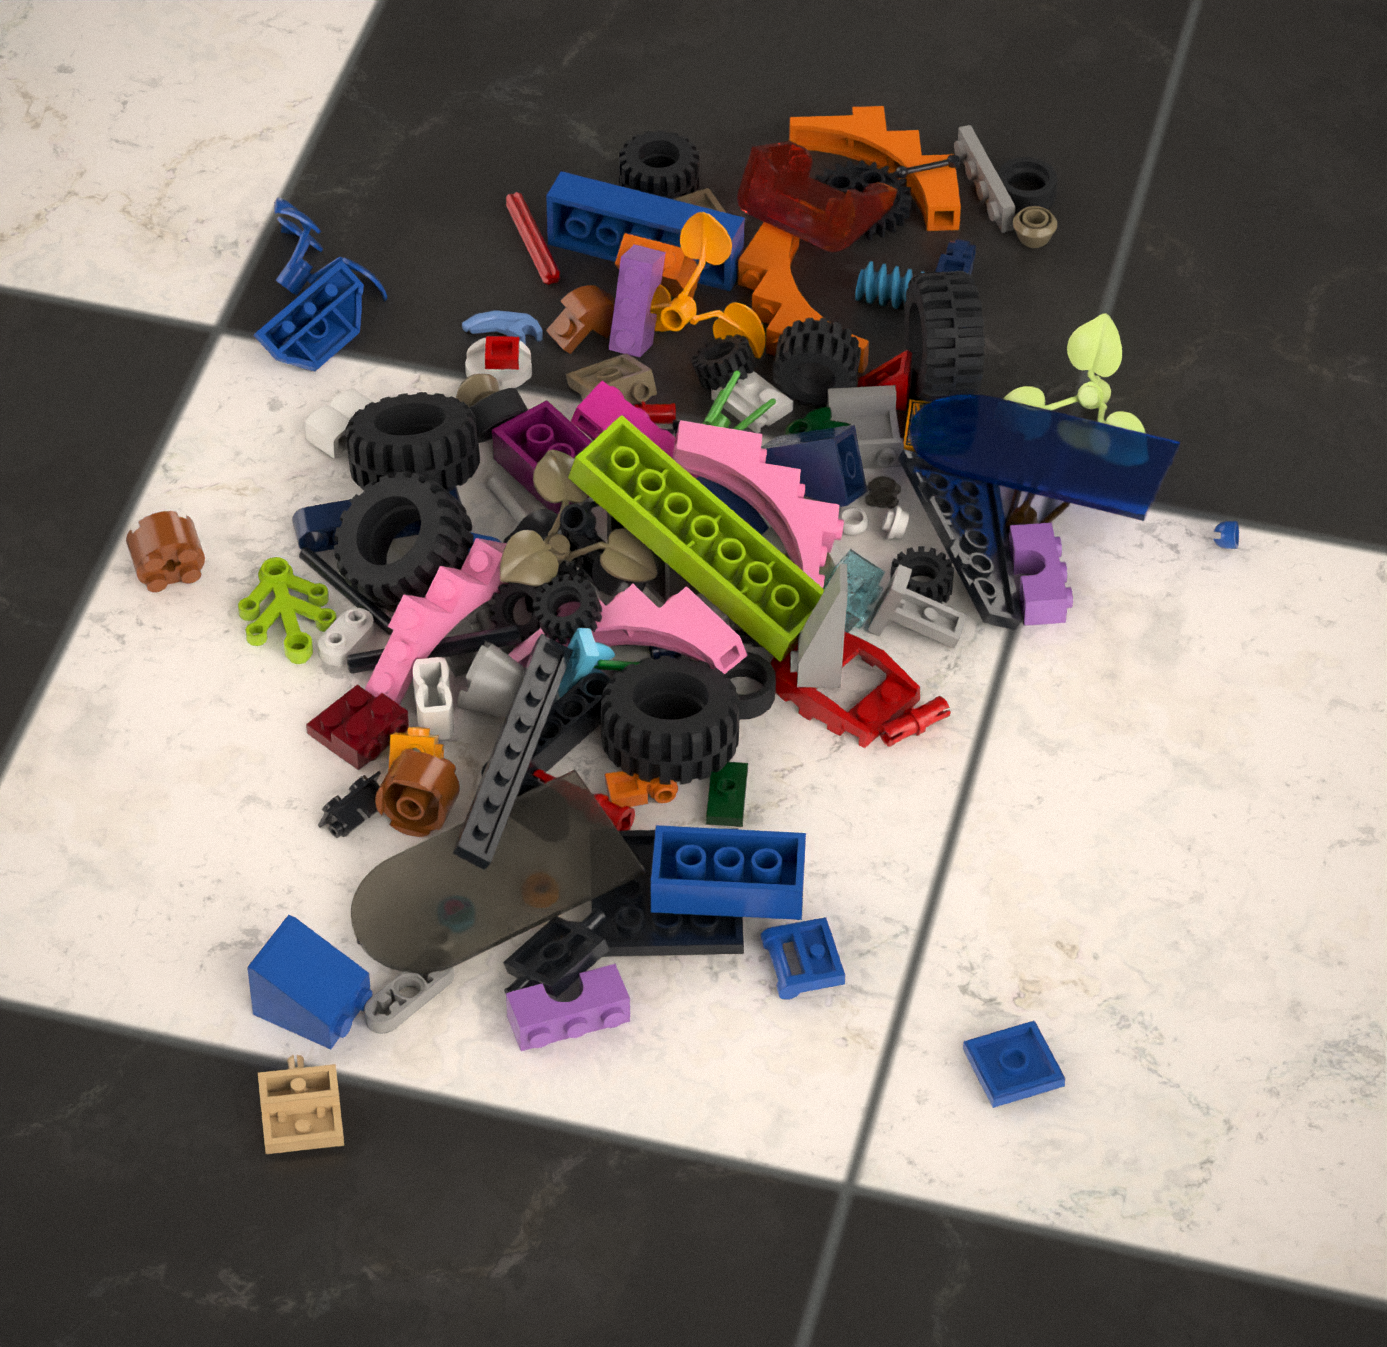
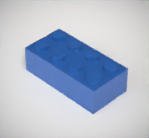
(728, 872)

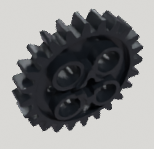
(859, 178)

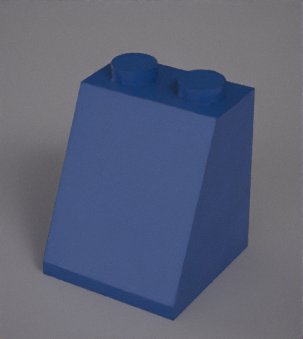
(307, 984)

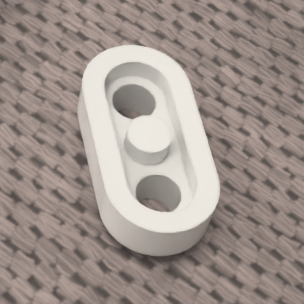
(350, 632)

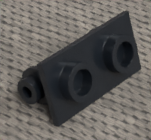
(343, 812)

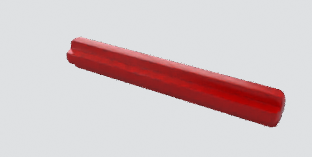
(532, 238)

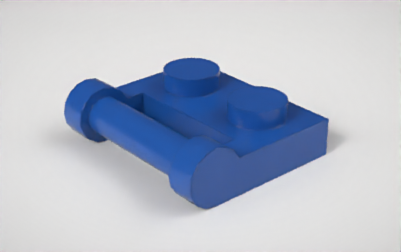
(815, 954)

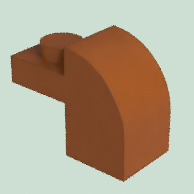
(585, 310)

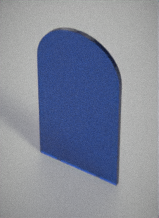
(1044, 452)

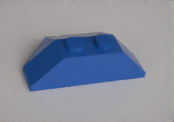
(316, 321)

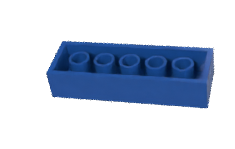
(594, 216)

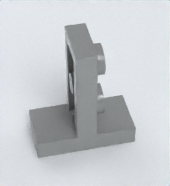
(915, 612)

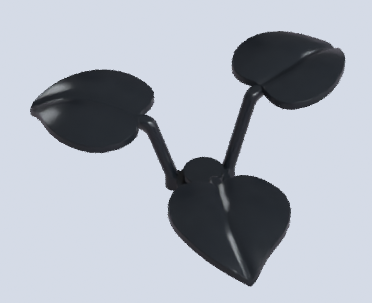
(581, 522)

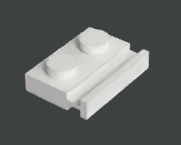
(752, 394)

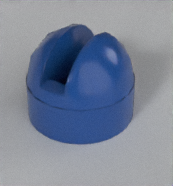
(1229, 535)

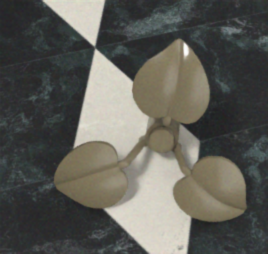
(536, 561)

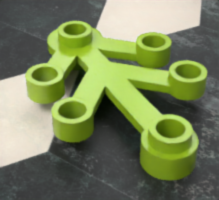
(278, 576)

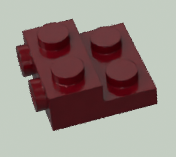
(359, 726)

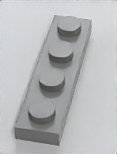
(987, 182)

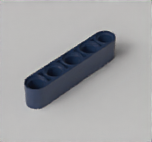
(317, 524)

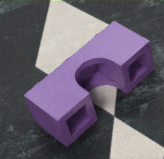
(637, 280)
(1043, 592)
(542, 1021)

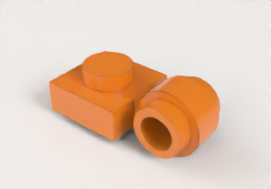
(633, 792)

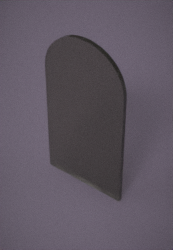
(439, 910)

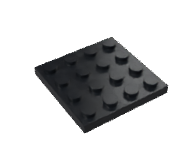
(637, 931)

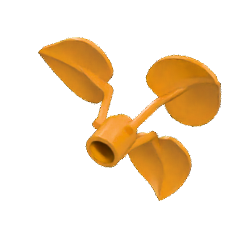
(709, 242)

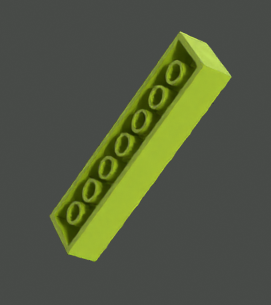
(697, 536)

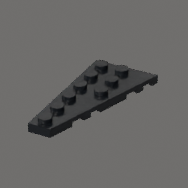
(974, 534)

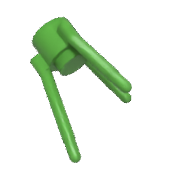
(717, 419)

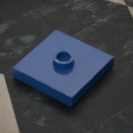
(1013, 1064)

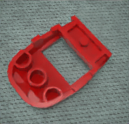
(863, 720)

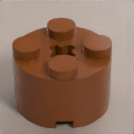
(165, 550)
(418, 793)

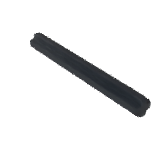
(447, 647)

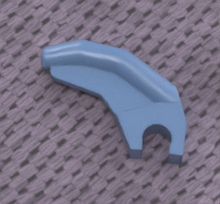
(504, 322)

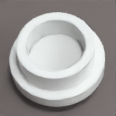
(895, 523)

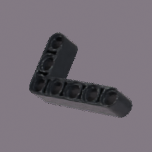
(566, 726)

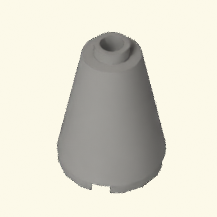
(491, 682)

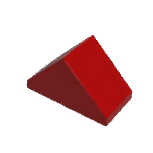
(893, 372)

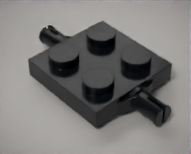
(557, 954)

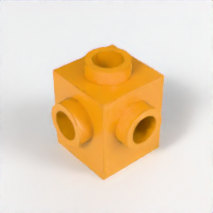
(415, 738)

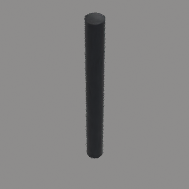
(338, 582)

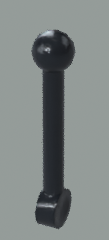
(952, 161)

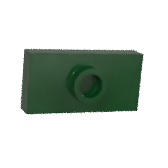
(727, 795)

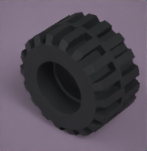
(659, 164)
(815, 359)

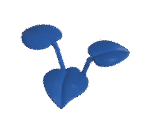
(297, 270)

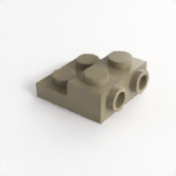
(622, 372)

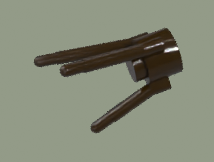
(1026, 514)

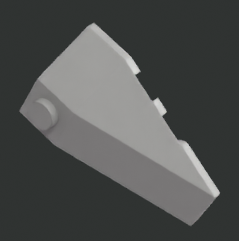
(822, 637)

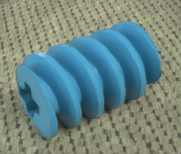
(883, 285)

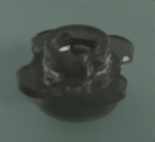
(883, 493)

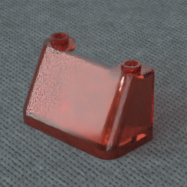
(783, 195)

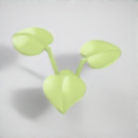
(1096, 349)

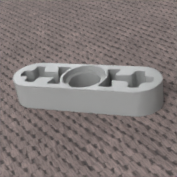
(404, 1006)

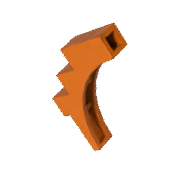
(867, 139)
(776, 297)

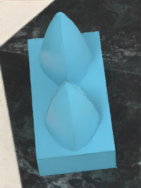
(583, 659)

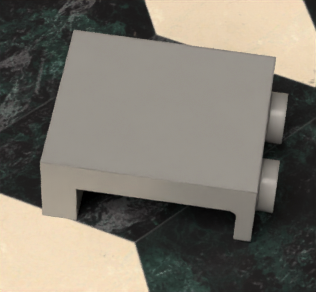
(874, 419)

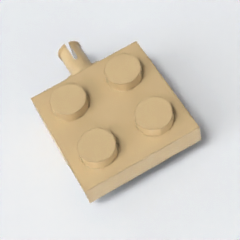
(300, 1108)

